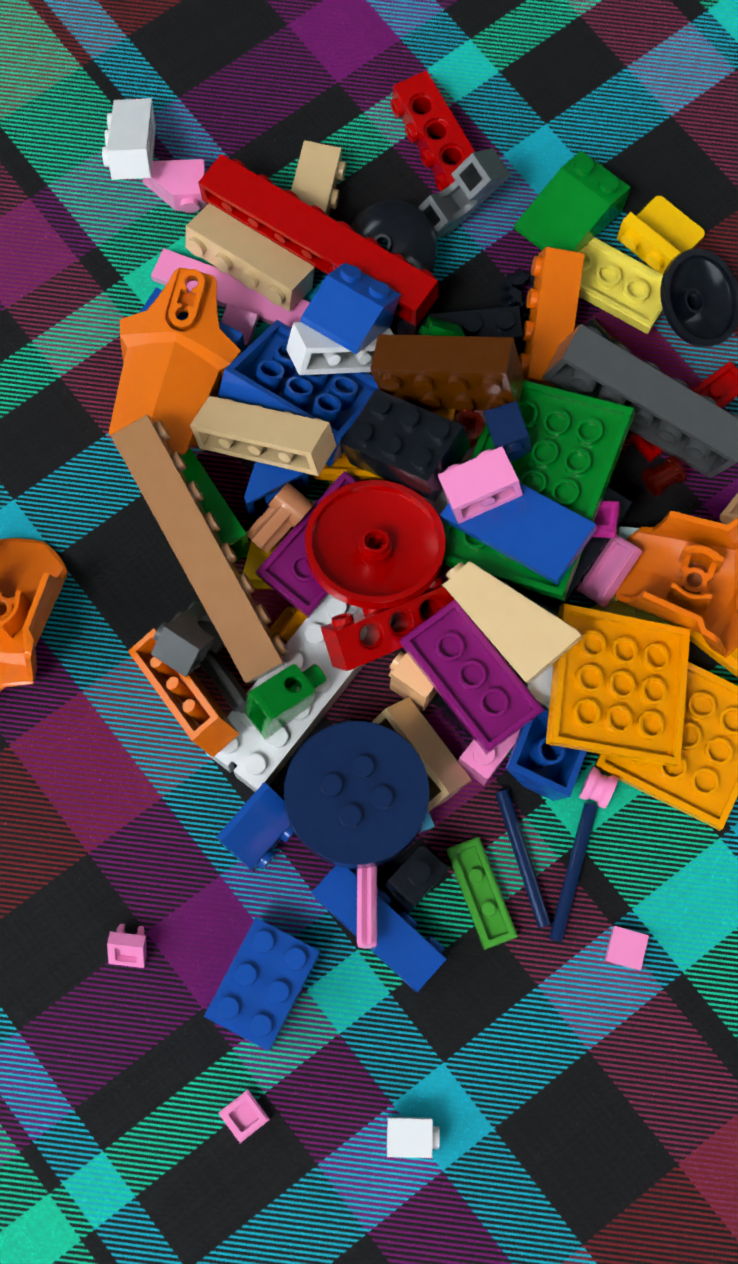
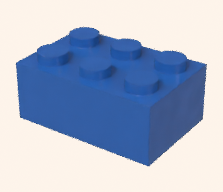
(262, 984)

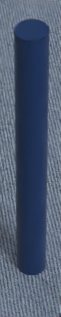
(523, 859)
(573, 872)

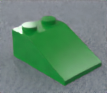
(574, 206)

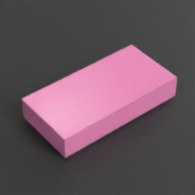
(609, 570)

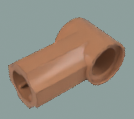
(284, 512)

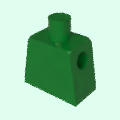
(282, 698)

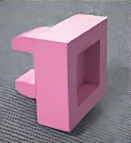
(127, 948)

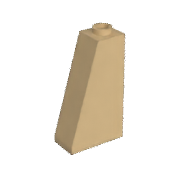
(513, 623)

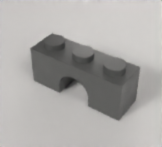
(472, 186)
(187, 640)

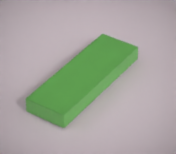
(481, 893)

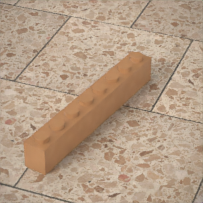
(199, 549)

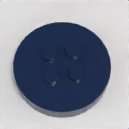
(356, 794)

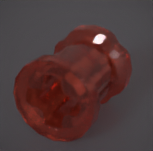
(471, 421)
(663, 476)

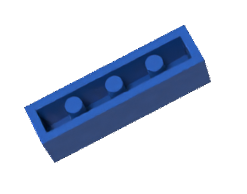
(397, 940)

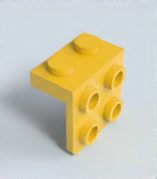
(659, 233)

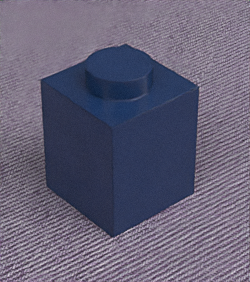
(508, 430)

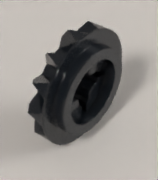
(509, 291)

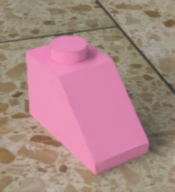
(178, 183)

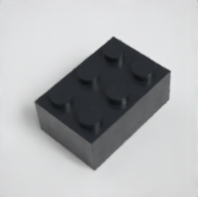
(404, 443)

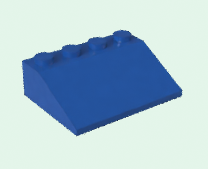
(269, 379)

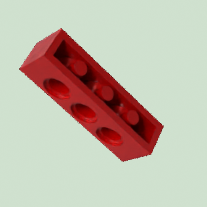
(421, 94)
(343, 634)

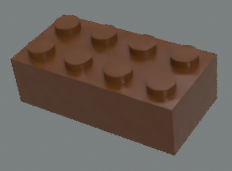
(448, 371)

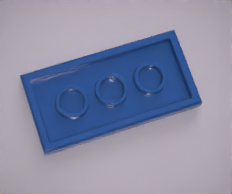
(531, 532)

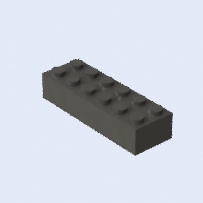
(663, 406)

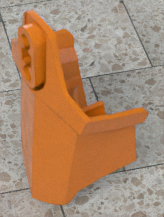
(172, 361)
(688, 577)
(28, 591)

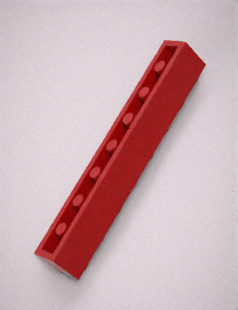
(313, 234)

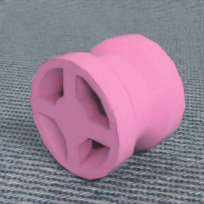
(598, 787)

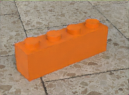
(552, 309)
(186, 699)

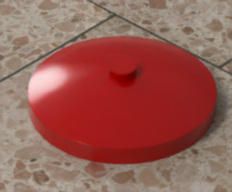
(375, 544)

